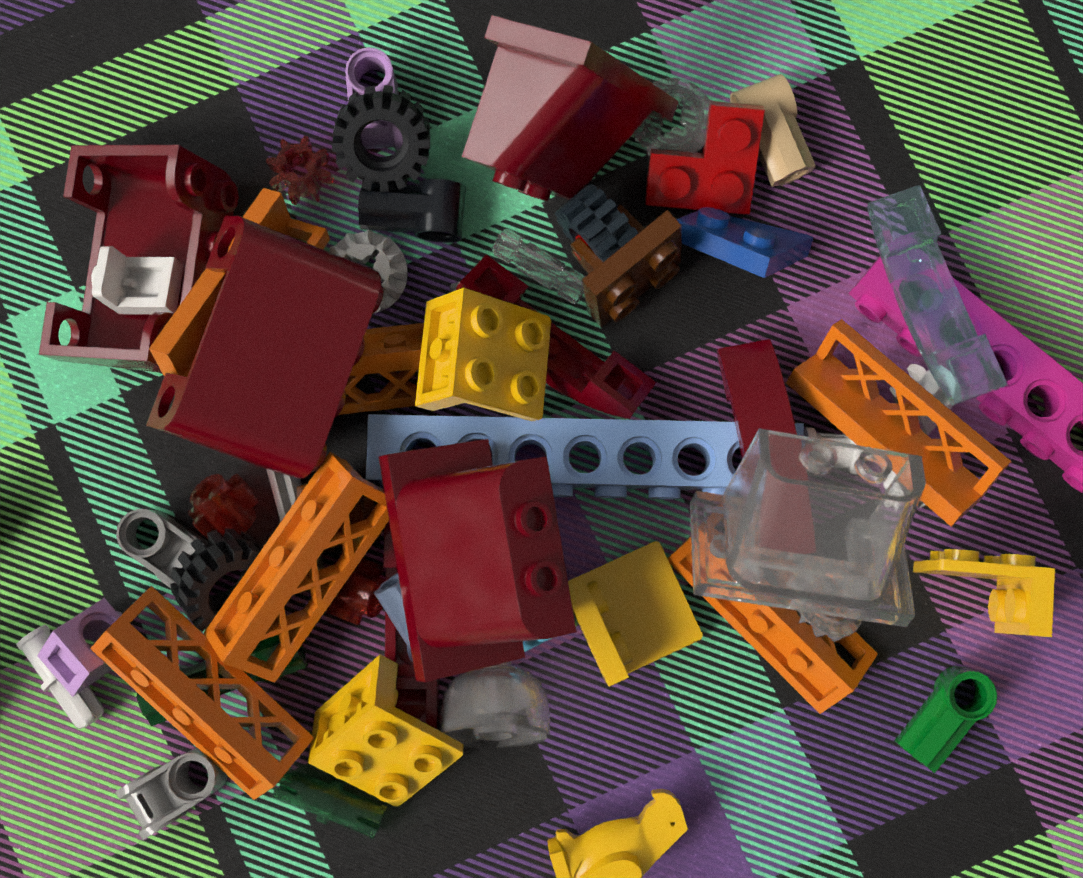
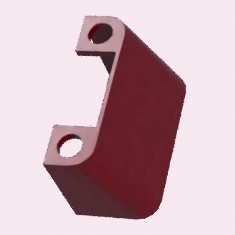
(146, 206)
(272, 351)

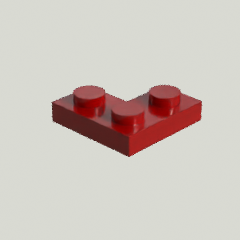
(721, 174)

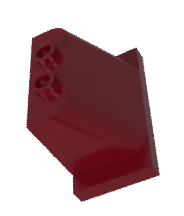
(556, 110)
(475, 556)

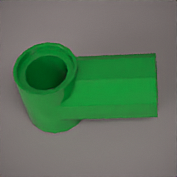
(941, 722)

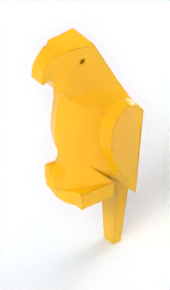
(621, 845)

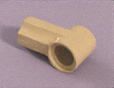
(781, 142)

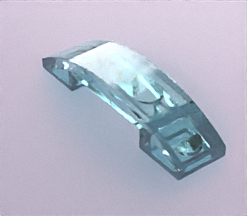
(929, 298)

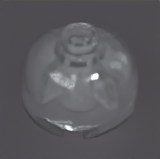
(496, 705)

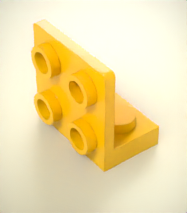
(483, 355)
(1023, 591)
(632, 612)
(374, 743)

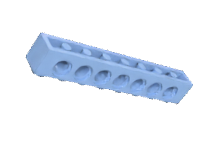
(561, 435)

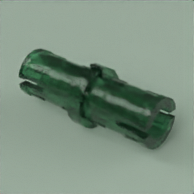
(330, 802)

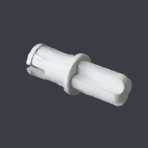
(83, 707)

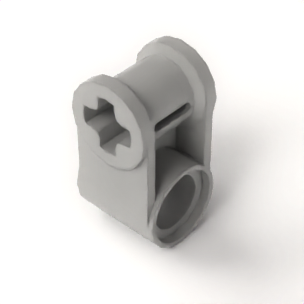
(163, 555)
(168, 792)

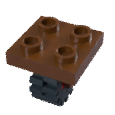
(618, 252)

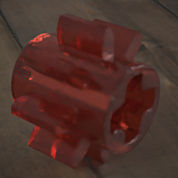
(300, 154)
(222, 505)
(357, 594)

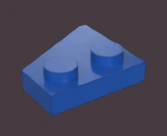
(742, 242)

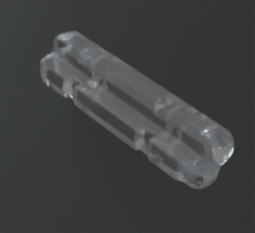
(539, 265)

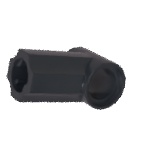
(428, 210)

